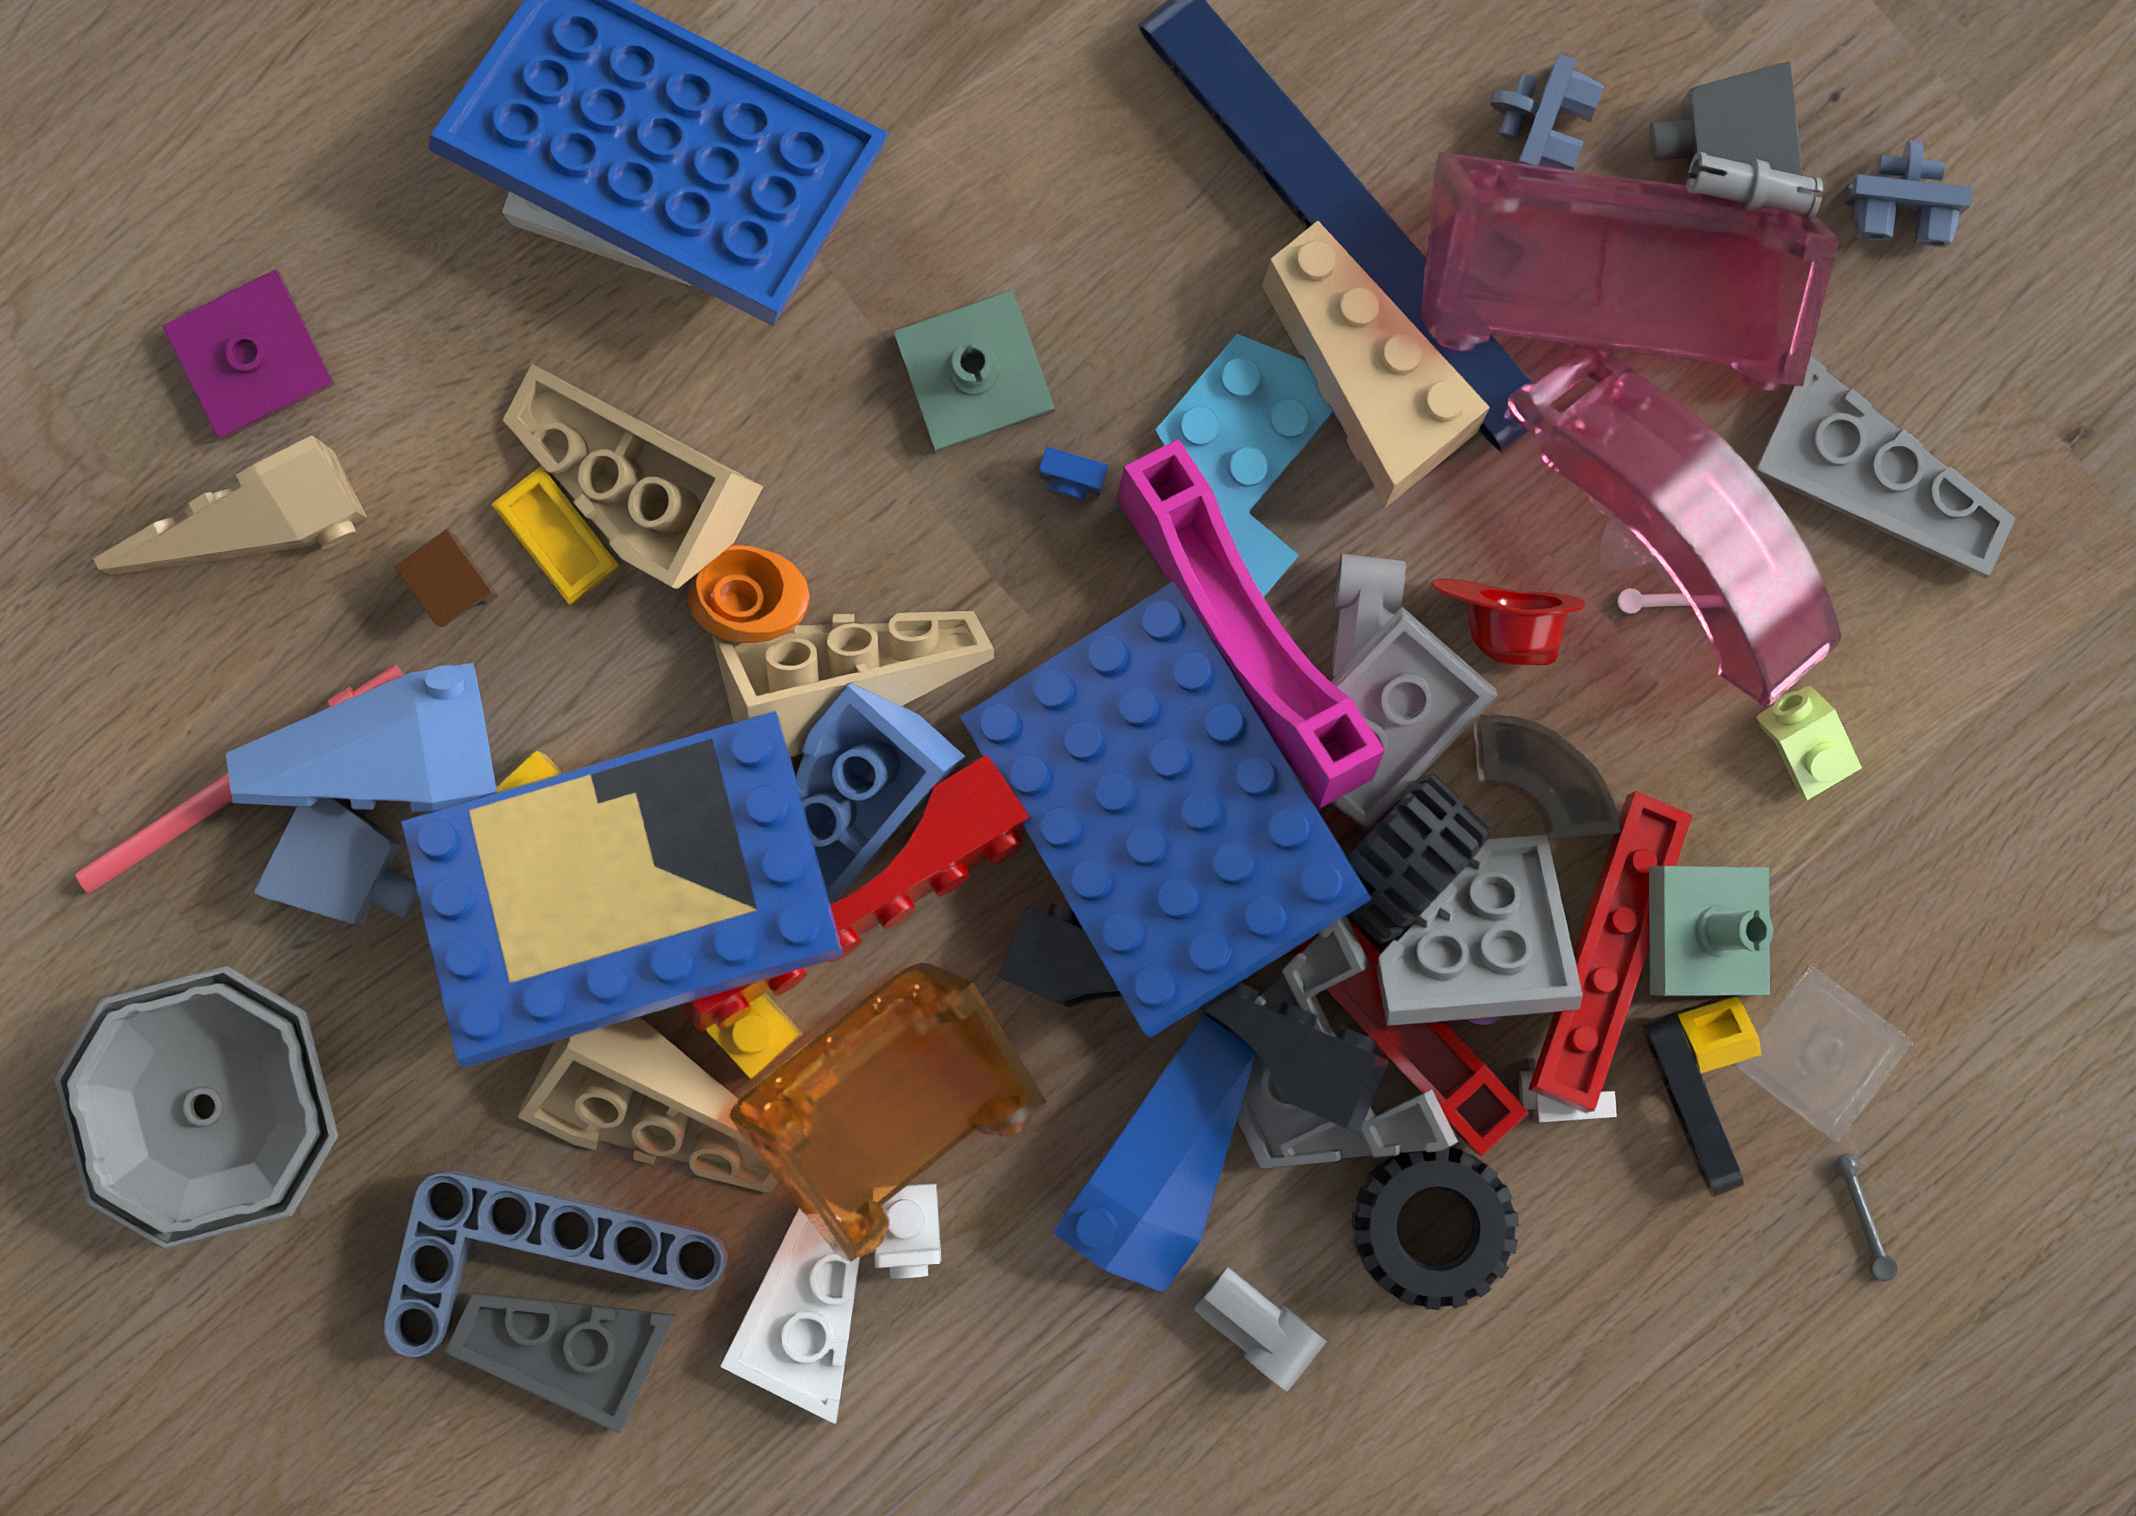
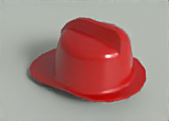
(1513, 624)

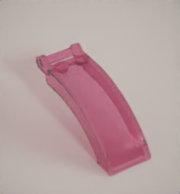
(1695, 513)

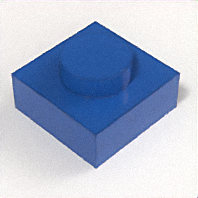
(1072, 474)

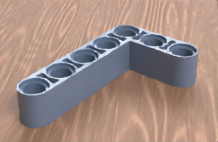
(537, 1236)

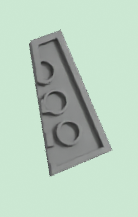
(1864, 466)

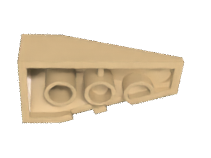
(642, 1095)

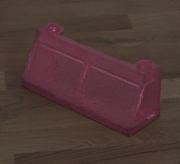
(1622, 268)

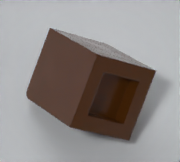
(445, 578)

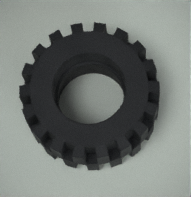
(1414, 855)
(1470, 1271)

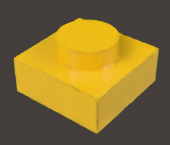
(1720, 1034)

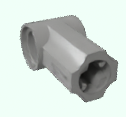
(1367, 597)
(1271, 1336)

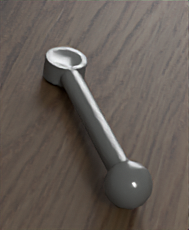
(1882, 1266)

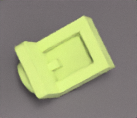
(1809, 740)

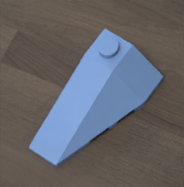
(398, 742)
(865, 779)

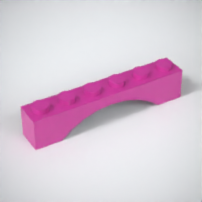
(1300, 707)

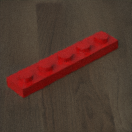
(1609, 954)

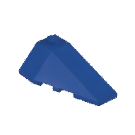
(1159, 1177)

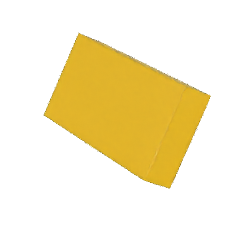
(556, 535)

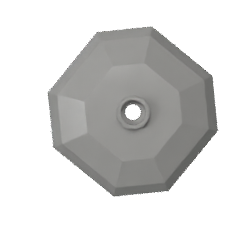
(134, 1119)

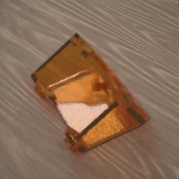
(885, 1101)

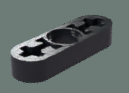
(1693, 1105)

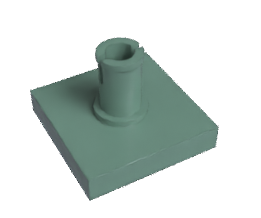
(974, 371)
(1709, 930)

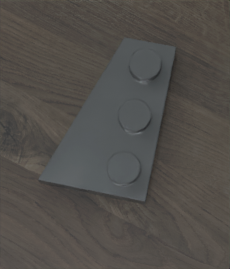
(564, 1351)

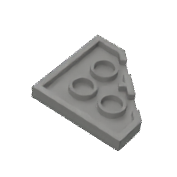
(1486, 943)

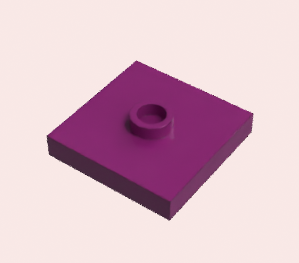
(248, 355)

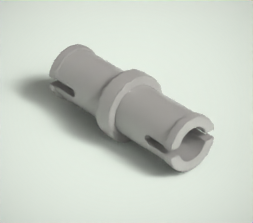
(1754, 185)

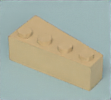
(1371, 364)

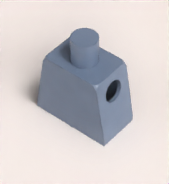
(336, 865)

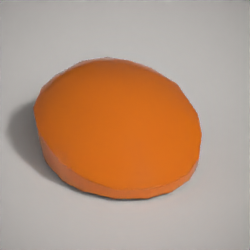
(748, 595)

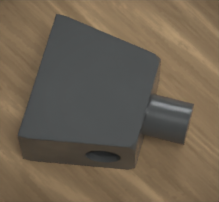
(1736, 121)

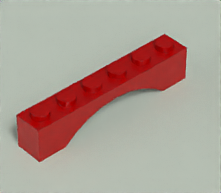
(964, 823)
(1430, 1058)

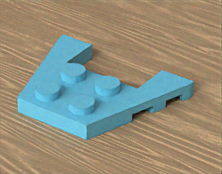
(1242, 432)

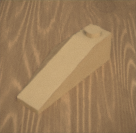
(643, 489)
(281, 505)
(814, 664)

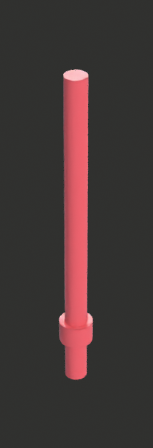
(187, 813)

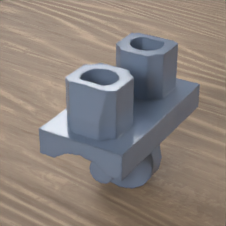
(1564, 92)
(1879, 197)

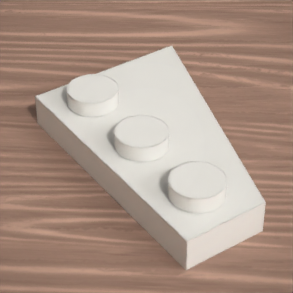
(799, 1323)

